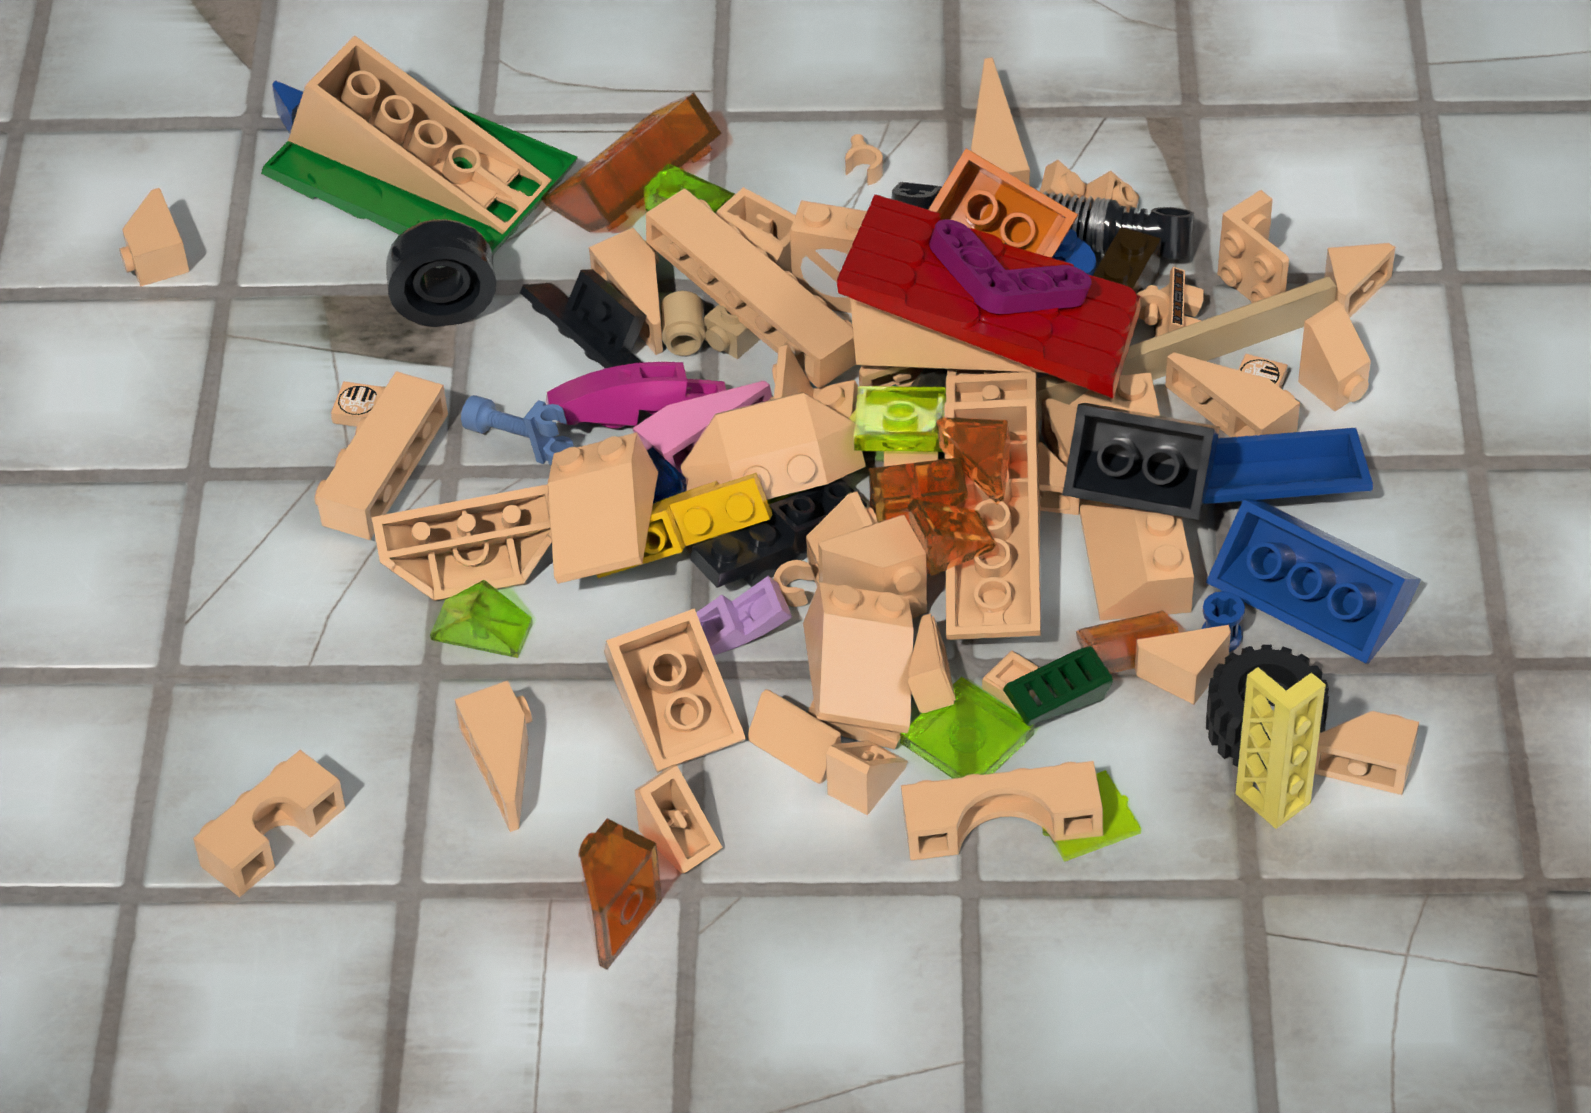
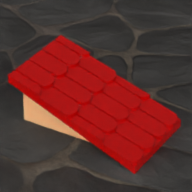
(920, 316)

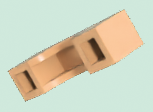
(1057, 797)

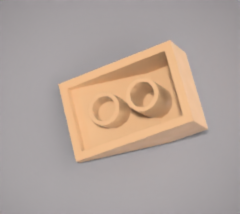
(600, 506)
(860, 656)
(673, 690)

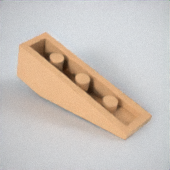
(994, 128)

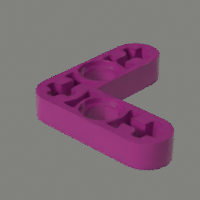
(1001, 289)

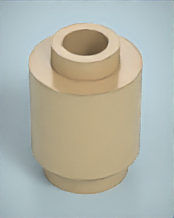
(682, 322)

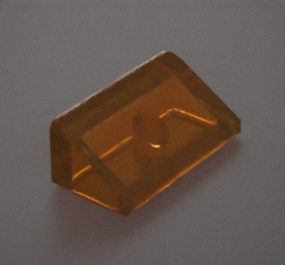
(1117, 639)

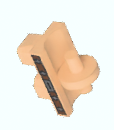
(1168, 305)

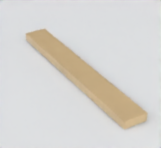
(1211, 336)

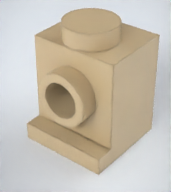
(727, 333)

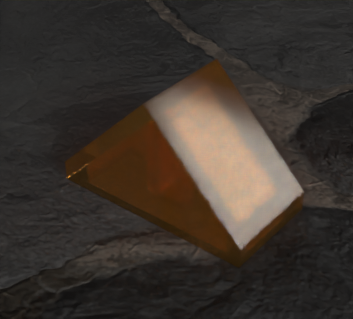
(982, 448)
(949, 534)

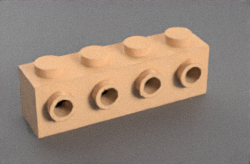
(381, 454)

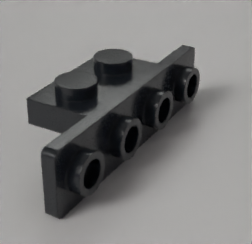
(592, 316)

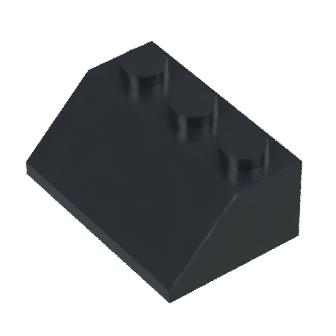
(1140, 460)

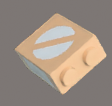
(819, 247)

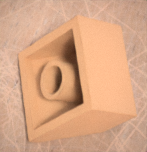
(878, 560)

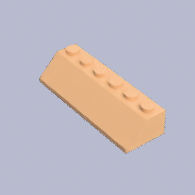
(1134, 554)

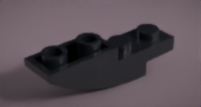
(765, 546)

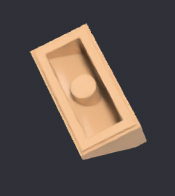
(792, 735)

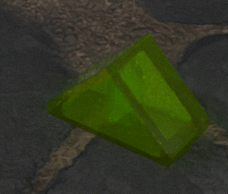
(482, 621)

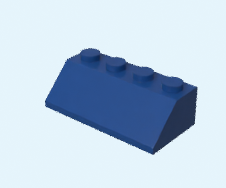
(1312, 580)

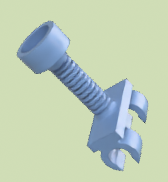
(481, 414)

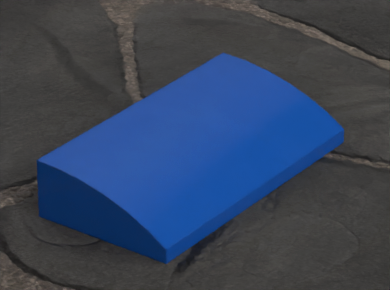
(1288, 466)

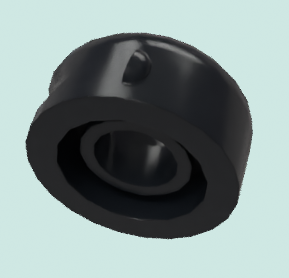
(446, 293)

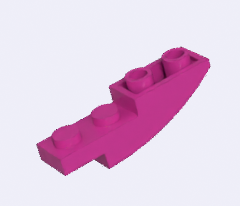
(619, 392)

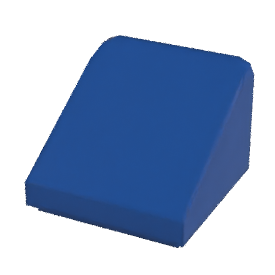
(287, 102)

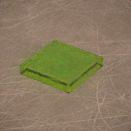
(898, 418)
(968, 736)

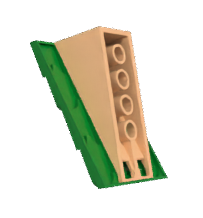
(405, 156)

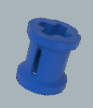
(1225, 609)

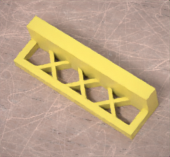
(1289, 752)

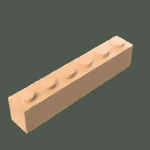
(751, 286)

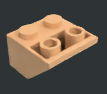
(761, 224)

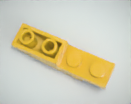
(702, 515)

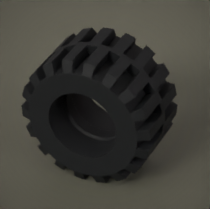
(1228, 690)

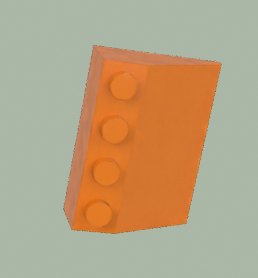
(1002, 206)

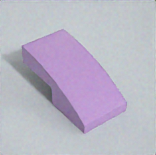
(747, 617)

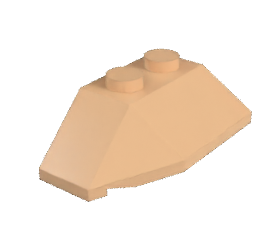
(786, 440)
(467, 541)

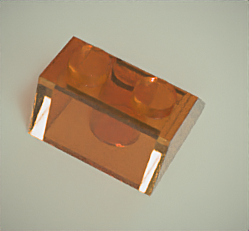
(618, 886)

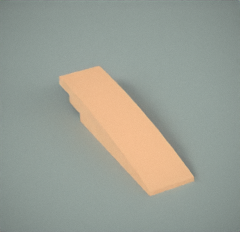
(1002, 588)

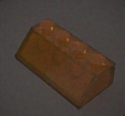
(617, 176)

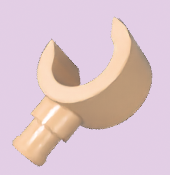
(864, 154)
(789, 572)

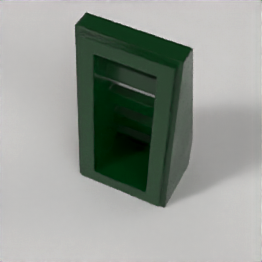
(1080, 667)

